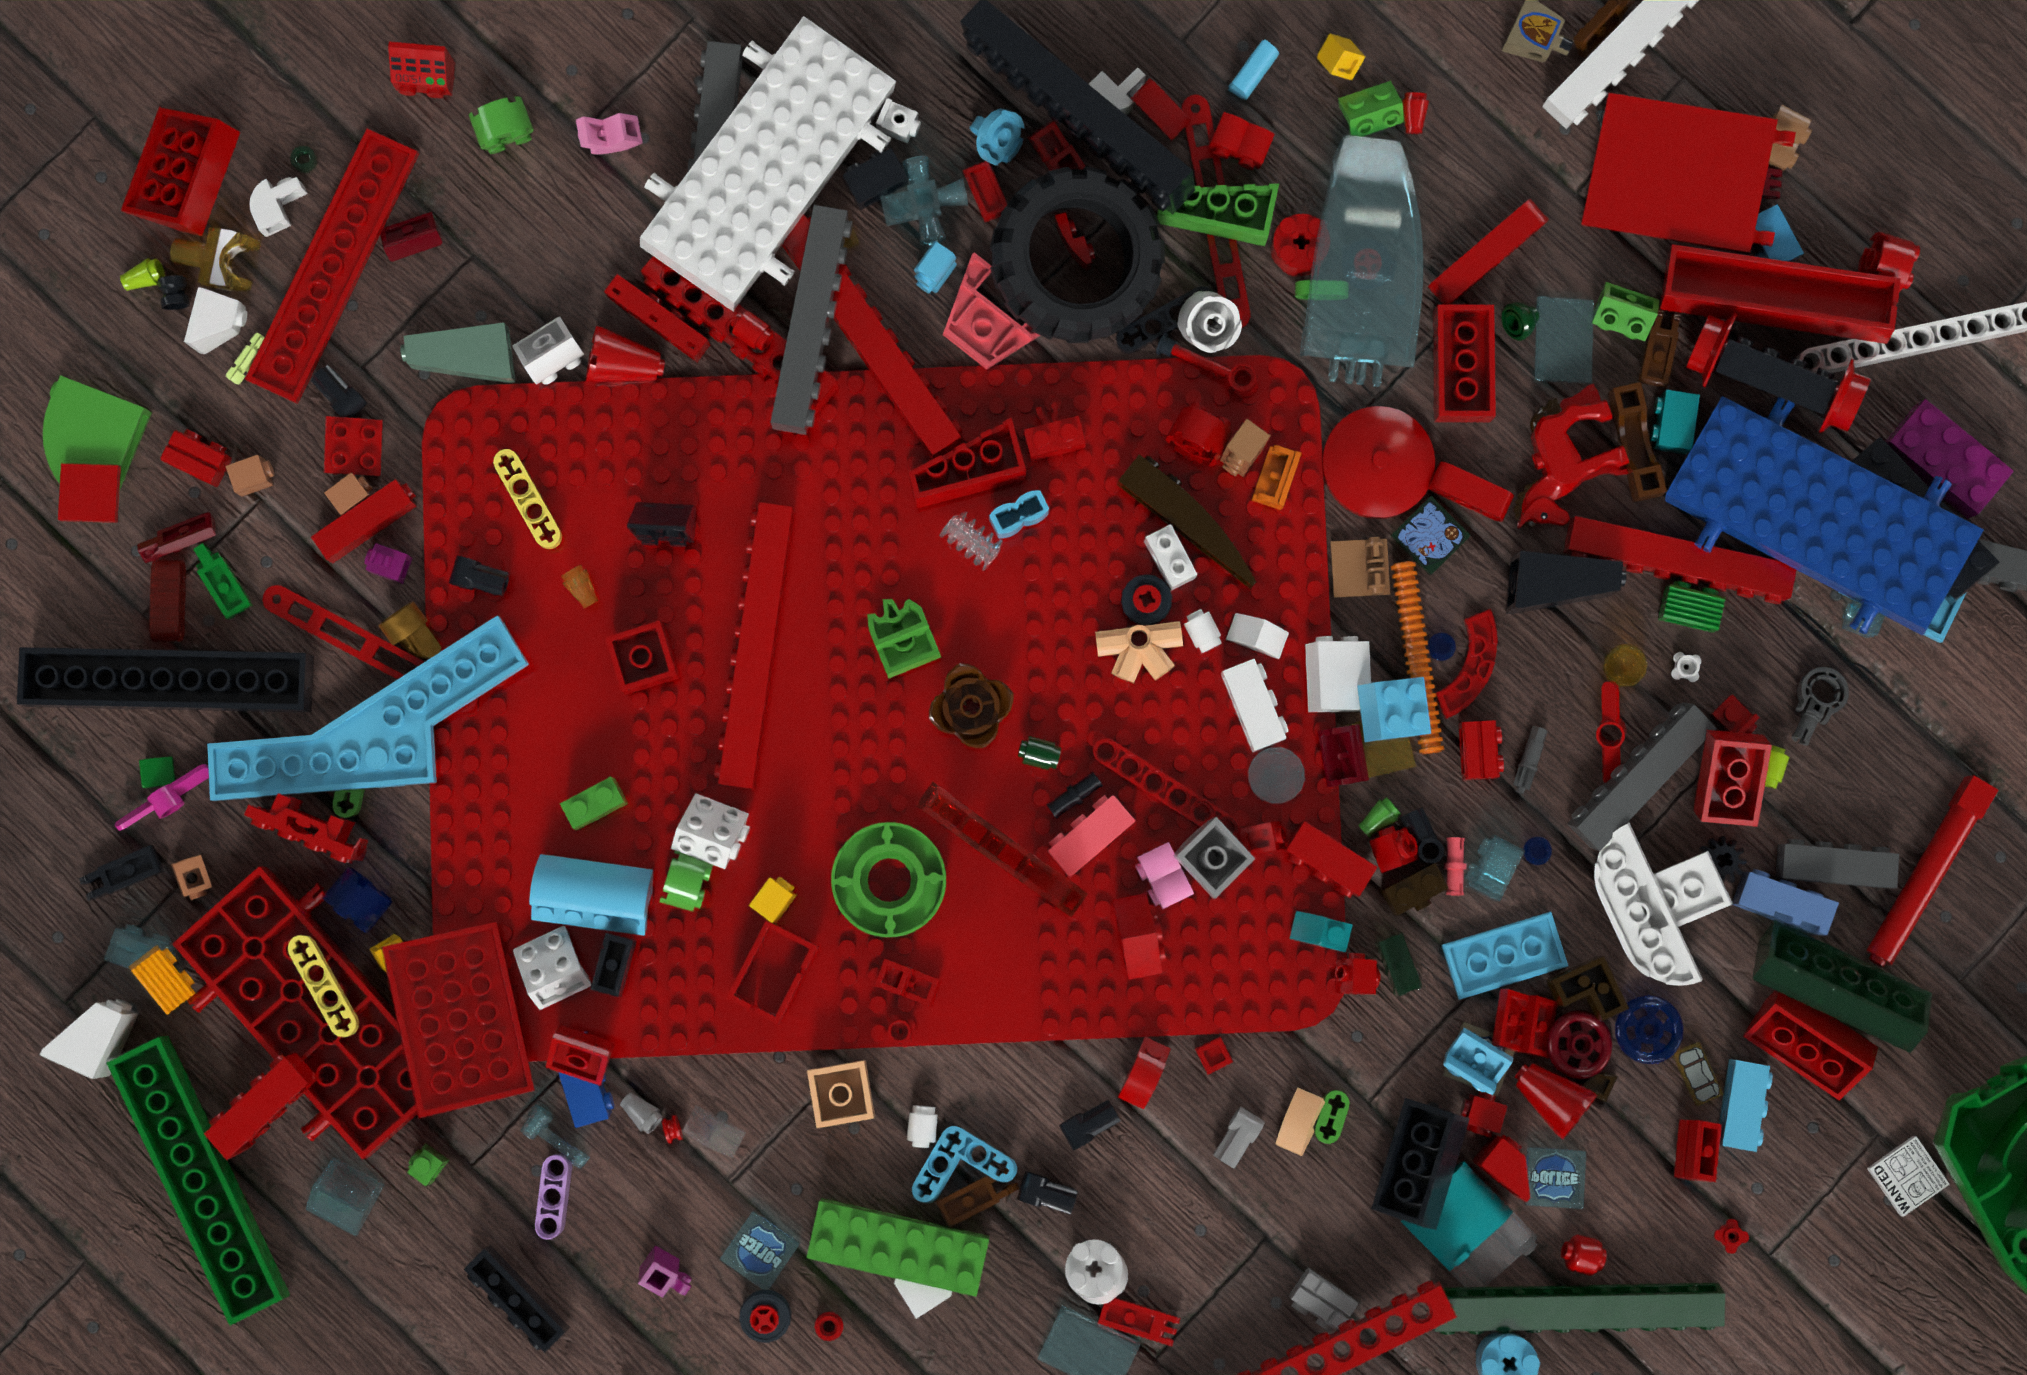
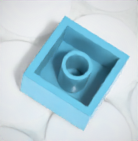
(1394, 709)

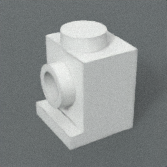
(899, 131)

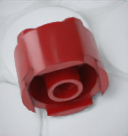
(1284, 247)
(1890, 257)
(1199, 434)

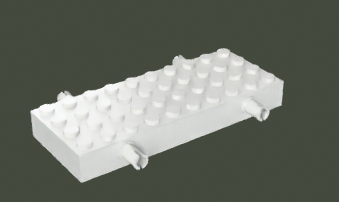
(767, 163)

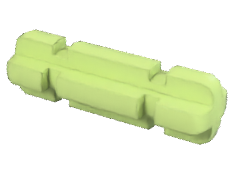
(245, 359)

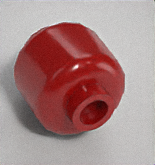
(1584, 1255)

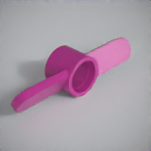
(167, 798)

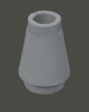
(642, 1113)

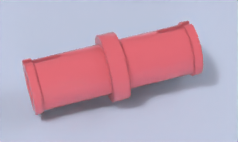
(1455, 866)

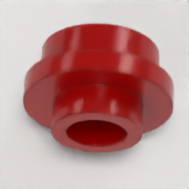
(822, 1332)

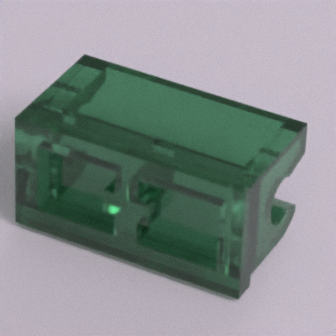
(1398, 964)

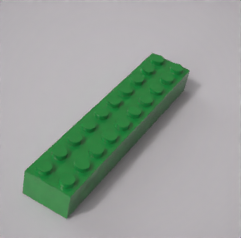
(198, 1179)

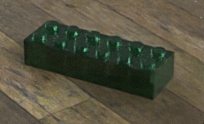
(1842, 986)

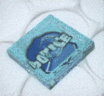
(1556, 1177)
(759, 1251)

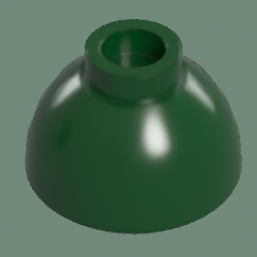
(1519, 320)

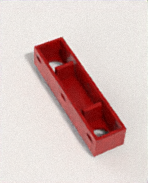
(649, 309)

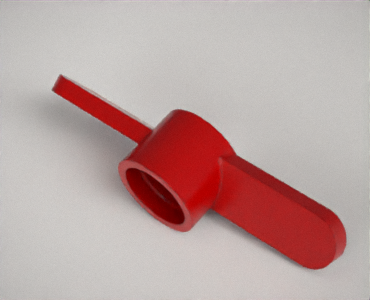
(1610, 715)

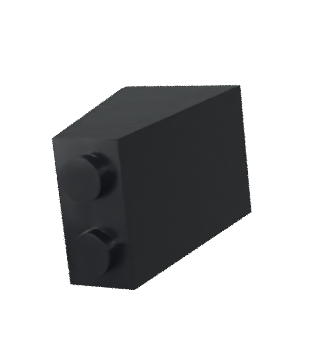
(1559, 580)

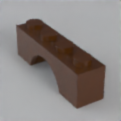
(1630, 421)

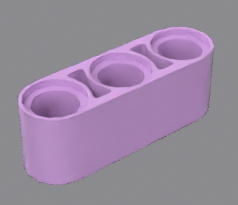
(545, 1208)

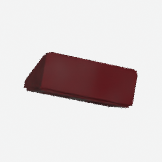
(410, 237)

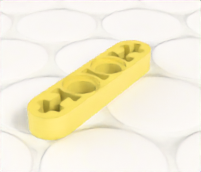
(531, 497)
(319, 988)

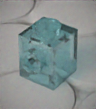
(1850, 613)

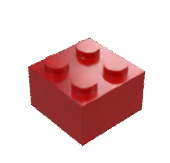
(642, 657)

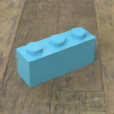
(1744, 1104)

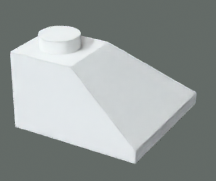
(214, 320)

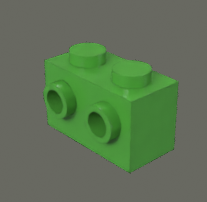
(1625, 311)

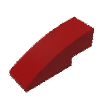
(1054, 148)

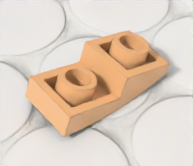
(1299, 1121)

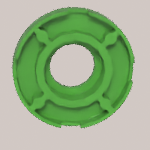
(852, 870)

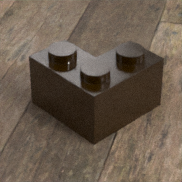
(1594, 982)

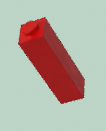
(364, 520)

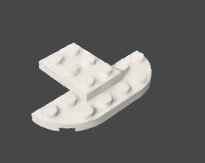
(1652, 906)

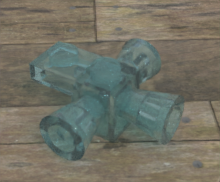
(923, 201)

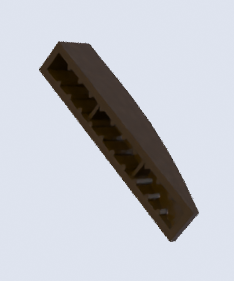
(1176, 507)

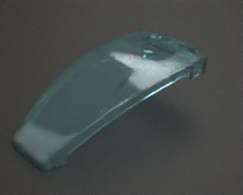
(1366, 263)

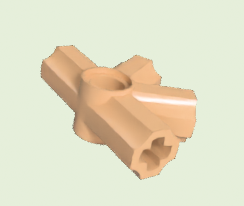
(1150, 654)

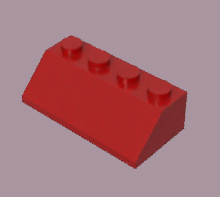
(1812, 1044)

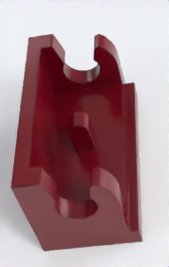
(1343, 755)

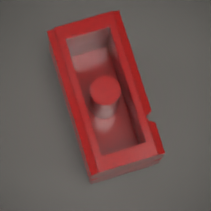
(196, 458)
(1480, 750)
(1697, 1150)

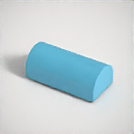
(1253, 70)

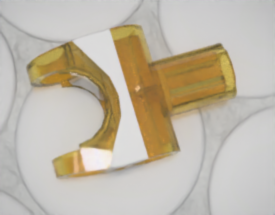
(215, 258)

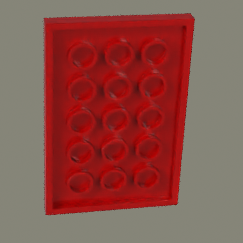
(457, 1019)

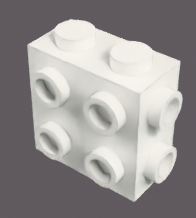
(711, 831)

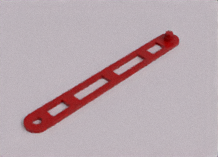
(1204, 153)
(316, 621)

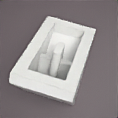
(1257, 635)
(921, 1297)

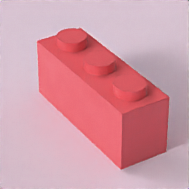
(1090, 834)

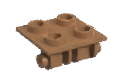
(1360, 567)

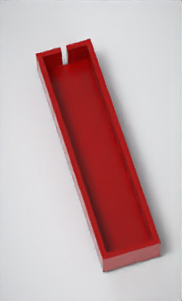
(1780, 294)

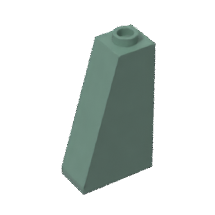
(466, 352)

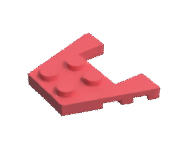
(980, 325)

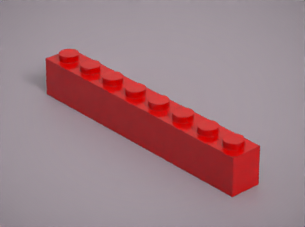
(1681, 559)

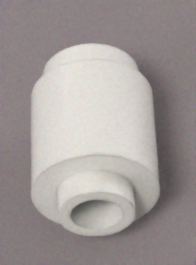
(1203, 630)
(922, 1126)

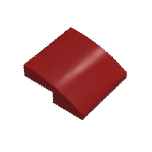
(1523, 1022)

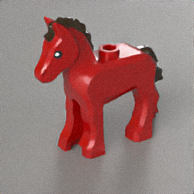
(1560, 459)

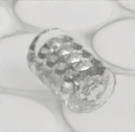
(972, 540)

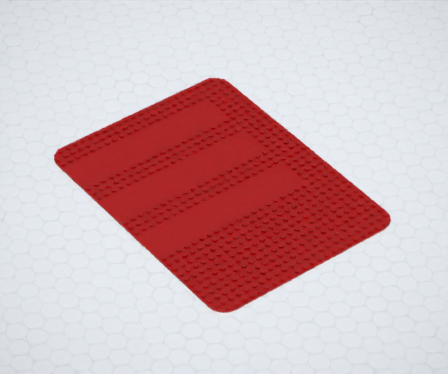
(860, 746)

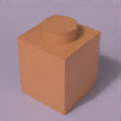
(250, 475)
(348, 493)

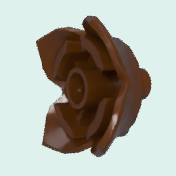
(965, 684)

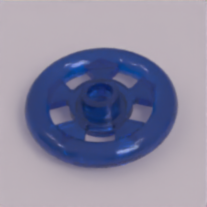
(1660, 1051)

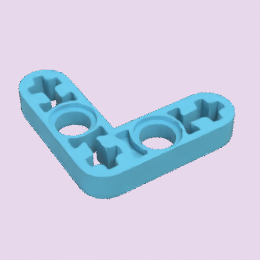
(963, 1152)

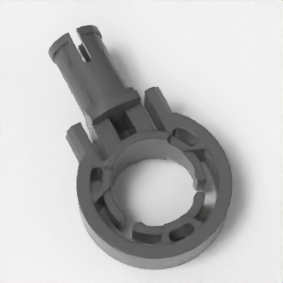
(1823, 711)

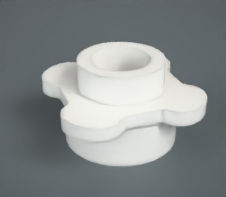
(1692, 661)

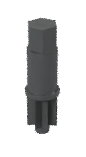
(1530, 759)

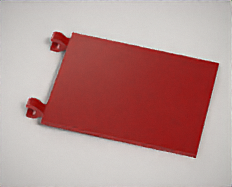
(1681, 173)

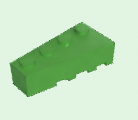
(1227, 212)

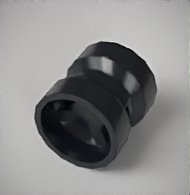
(173, 292)

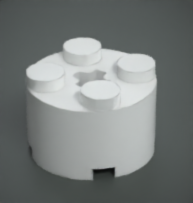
(1194, 318)
(1086, 1258)

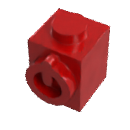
(1394, 848)
(1357, 975)
(1484, 1114)

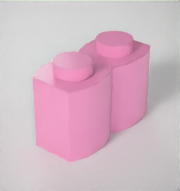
(1164, 876)

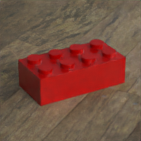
(1464, 363)

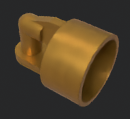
(409, 629)

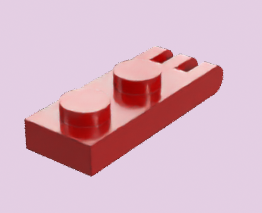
(1138, 1320)

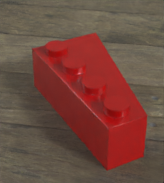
(971, 467)
(263, 1104)

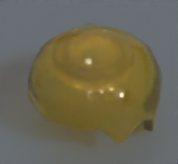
(1625, 665)

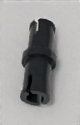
(1074, 795)

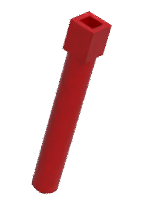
(1966, 807)

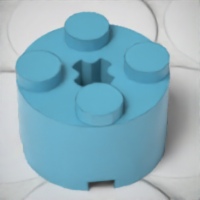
(1509, 1345)

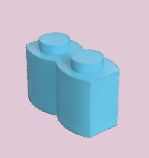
(934, 268)
(1026, 511)

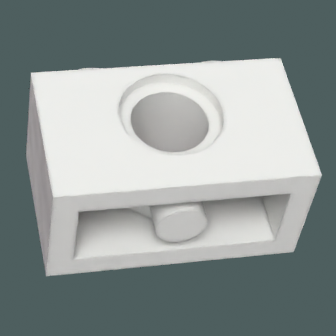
(1170, 557)

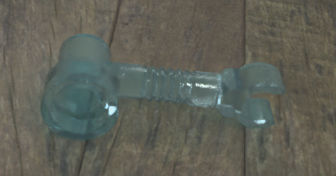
(537, 1125)

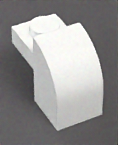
(1121, 94)
(268, 203)

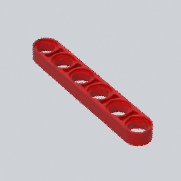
(1168, 785)

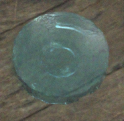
(1276, 775)

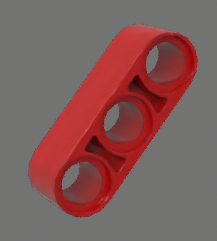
(1471, 491)

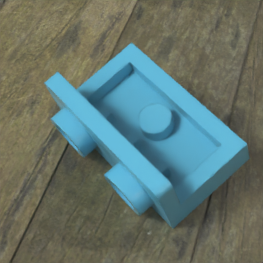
(1477, 1061)

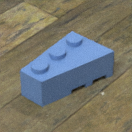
(1785, 903)

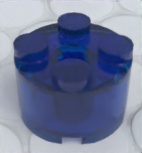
(358, 899)

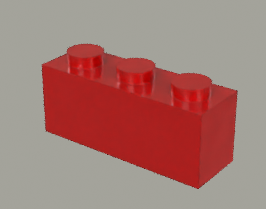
(1329, 860)

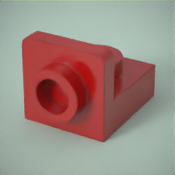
(1734, 716)
(1264, 837)

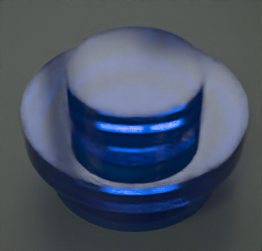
(1441, 646)
(1537, 850)

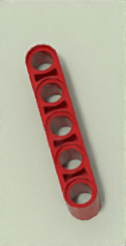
(1488, 253)

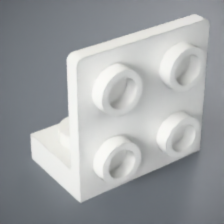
(551, 968)

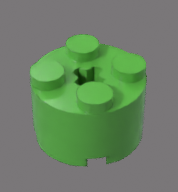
(501, 124)
(685, 881)

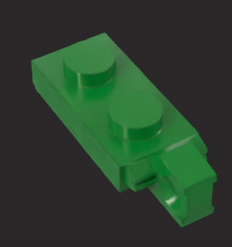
(221, 582)

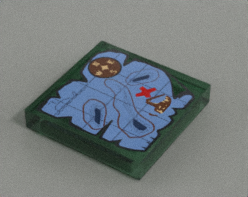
(1430, 535)

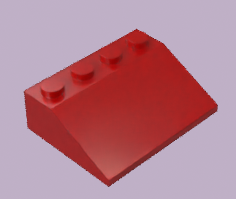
(181, 170)

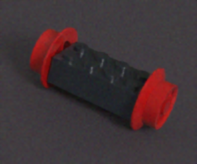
(1778, 376)

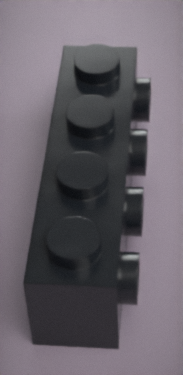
(516, 1298)

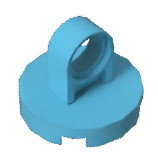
(998, 135)

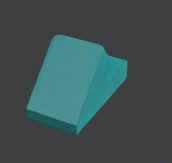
(1321, 931)

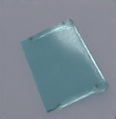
(1564, 340)
(1087, 1348)

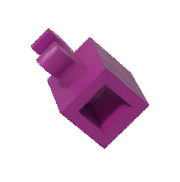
(388, 563)
(661, 1272)

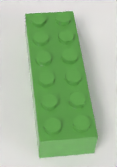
(898, 1247)

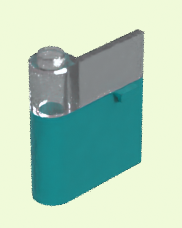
(1475, 1231)

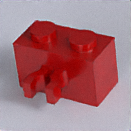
(1053, 437)

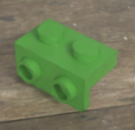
(1372, 109)

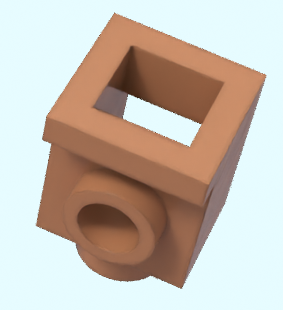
(192, 865)

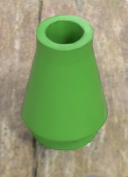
(1381, 816)

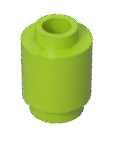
(1776, 767)

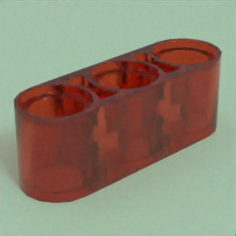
(167, 600)

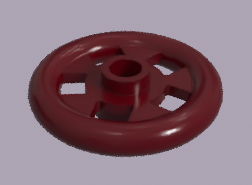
(1602, 1045)

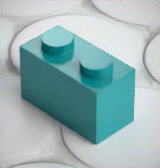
(1675, 421)

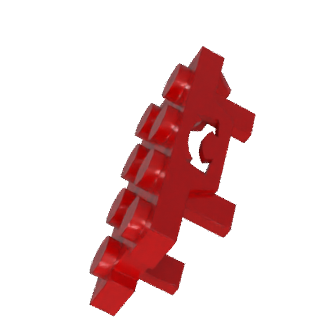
(288, 818)

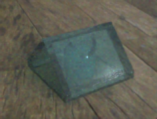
(343, 1196)

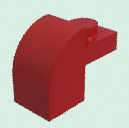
(1144, 1073)

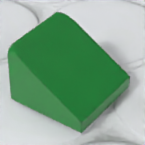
(156, 772)

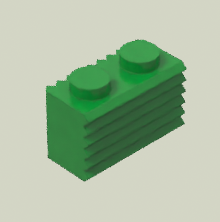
(1692, 607)

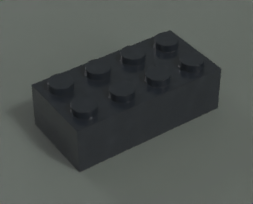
(1420, 1164)

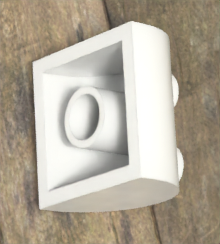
(548, 351)

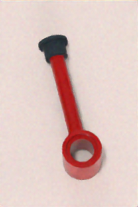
(1169, 347)

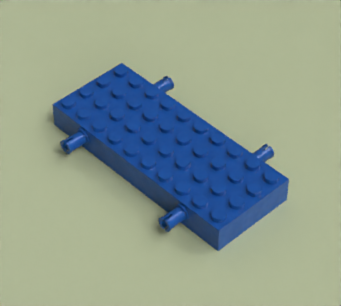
(1823, 515)

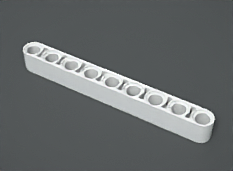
(1930, 335)

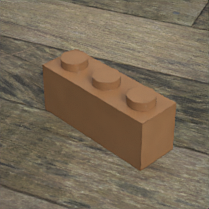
(1244, 448)

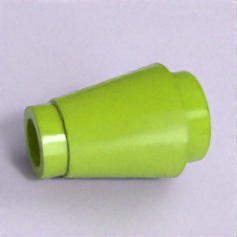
(143, 275)

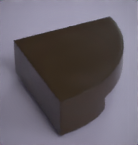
(1601, 1085)

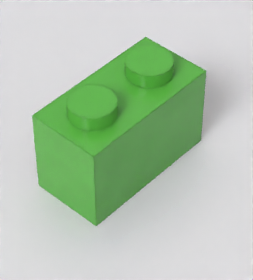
(594, 803)

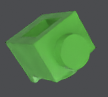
(426, 1164)

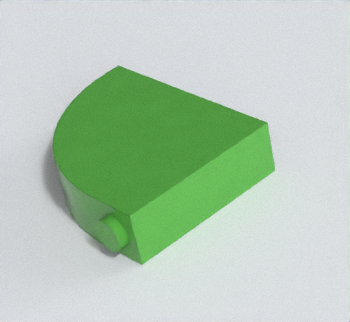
(90, 427)

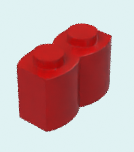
(1241, 141)

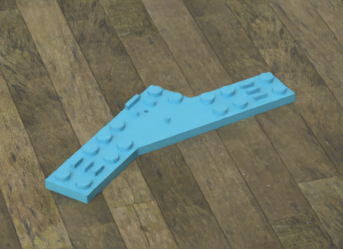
(378, 741)

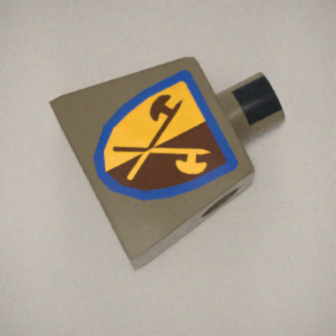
(1537, 33)

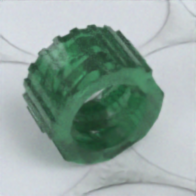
(298, 152)

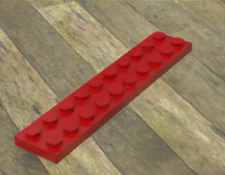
(332, 266)

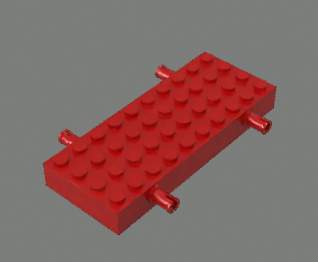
(247, 964)

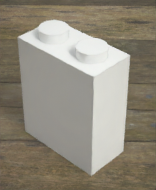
(1335, 672)

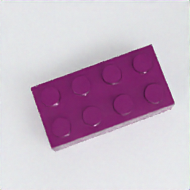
(1939, 447)

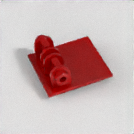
(352, 446)

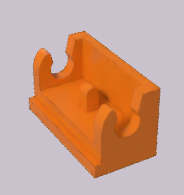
(1276, 476)

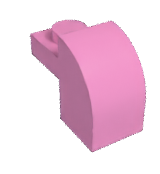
(610, 134)

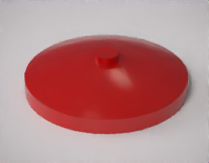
(1378, 462)

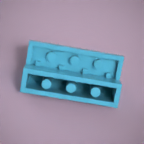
(591, 894)

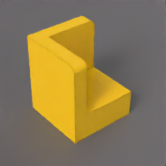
(1340, 56)

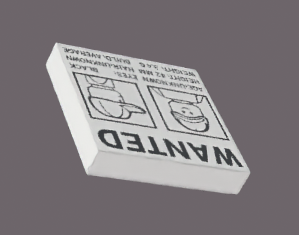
(1908, 1176)

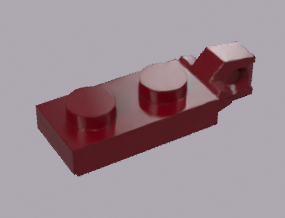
(178, 537)

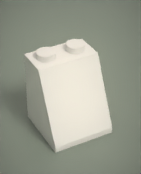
(93, 1039)

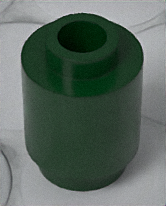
(1039, 753)

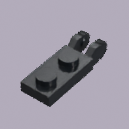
(124, 872)

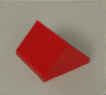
(579, 1054)

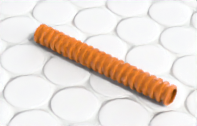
(1416, 646)

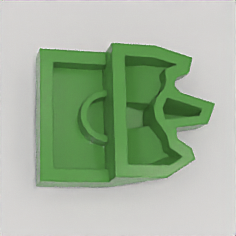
(902, 637)

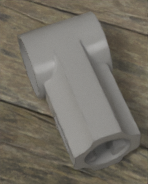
(1242, 1131)

